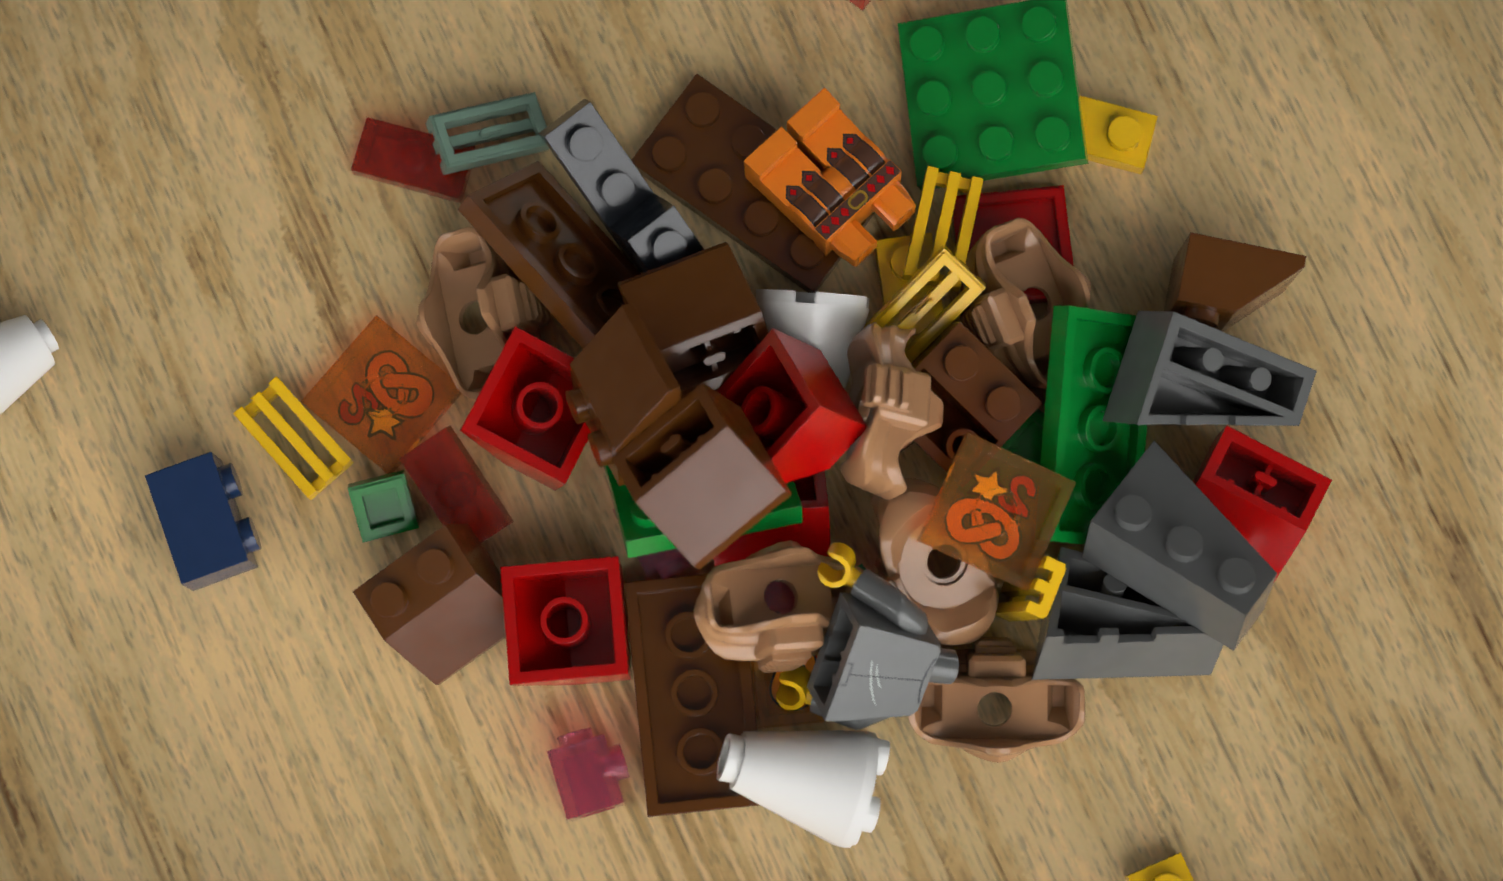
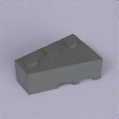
(1203, 377)
(1179, 550)
(1114, 631)

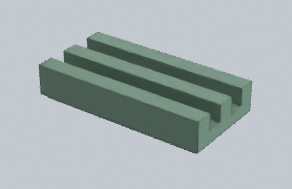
(492, 154)

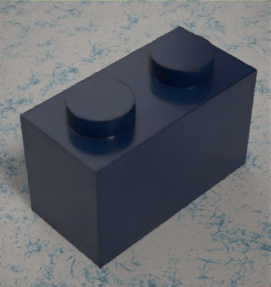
(203, 520)

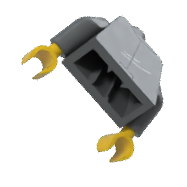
(872, 655)

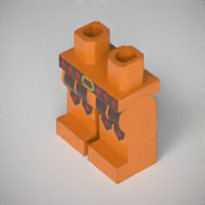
(829, 179)

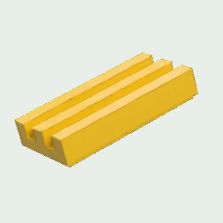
(953, 183)
(957, 272)
(261, 402)
(1026, 610)

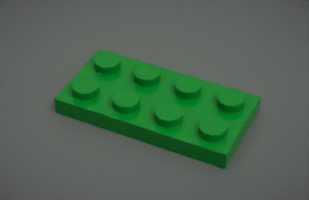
(1075, 440)

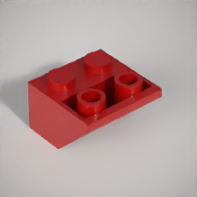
(1261, 493)

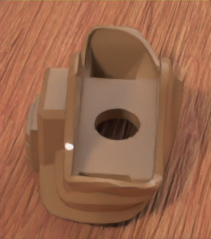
(1010, 261)
(467, 273)
(894, 405)
(956, 605)
(743, 627)
(1040, 709)

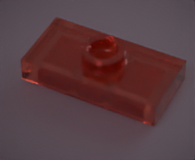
(407, 161)
(455, 485)

